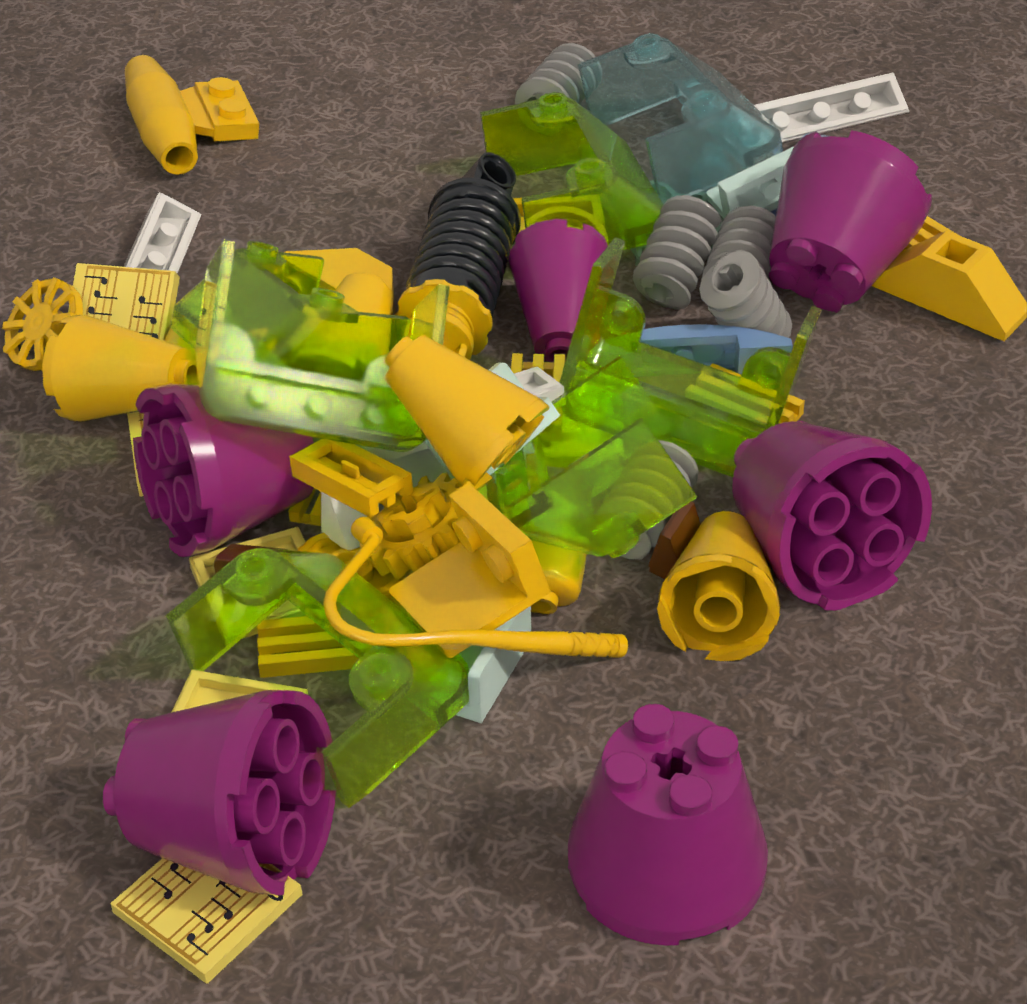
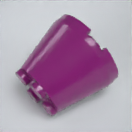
(843, 216)
(209, 473)
(831, 509)
(229, 788)
(668, 831)

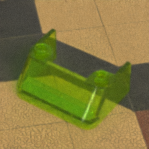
(602, 188)
(293, 319)
(298, 400)
(704, 406)
(595, 470)
(402, 688)

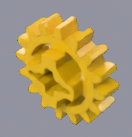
(416, 527)

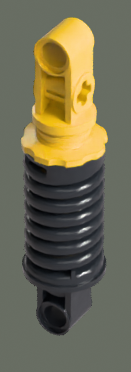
(468, 249)

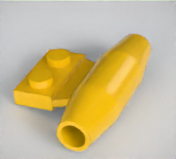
(173, 117)

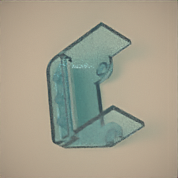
(720, 128)

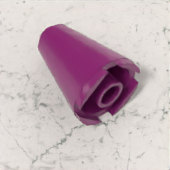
(551, 278)

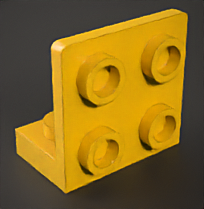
(479, 579)

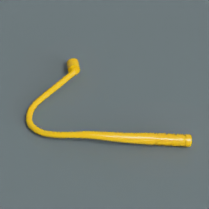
(523, 641)

